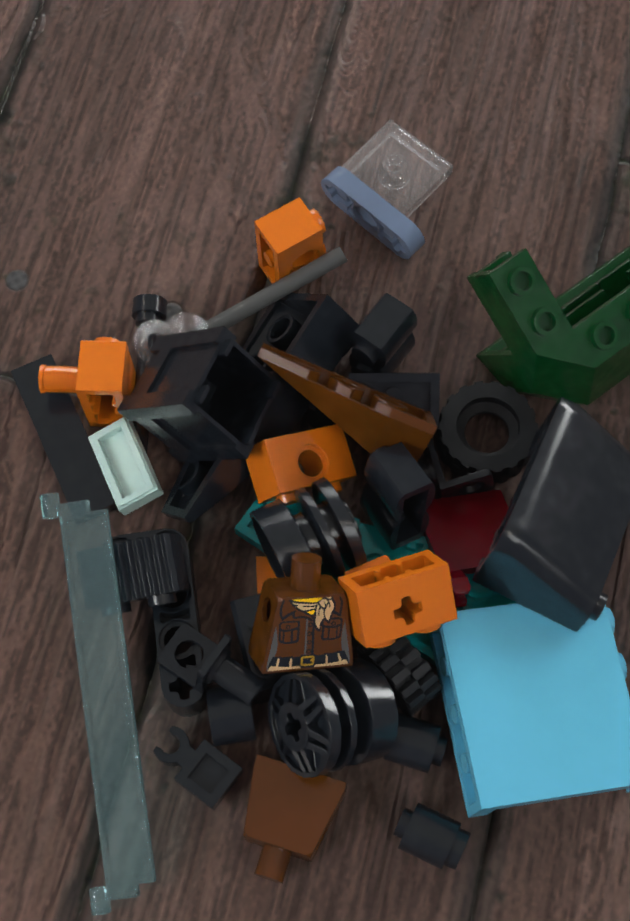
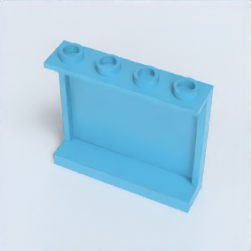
(533, 706)

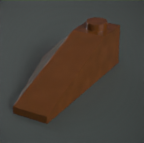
(359, 410)

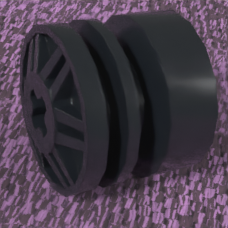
(318, 528)
(332, 718)

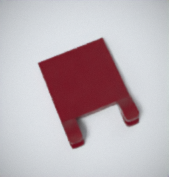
(462, 533)

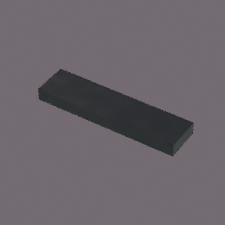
(64, 439)

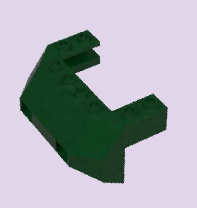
(560, 344)

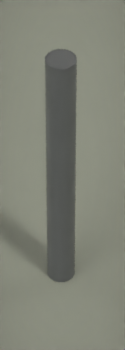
(279, 289)

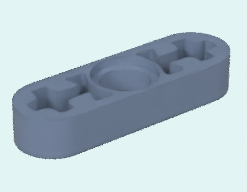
(373, 212)

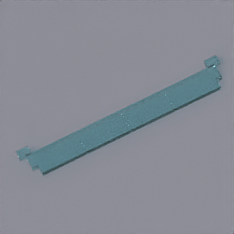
(106, 700)

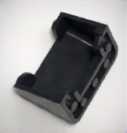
(563, 520)

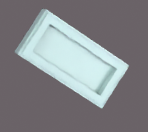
(125, 465)

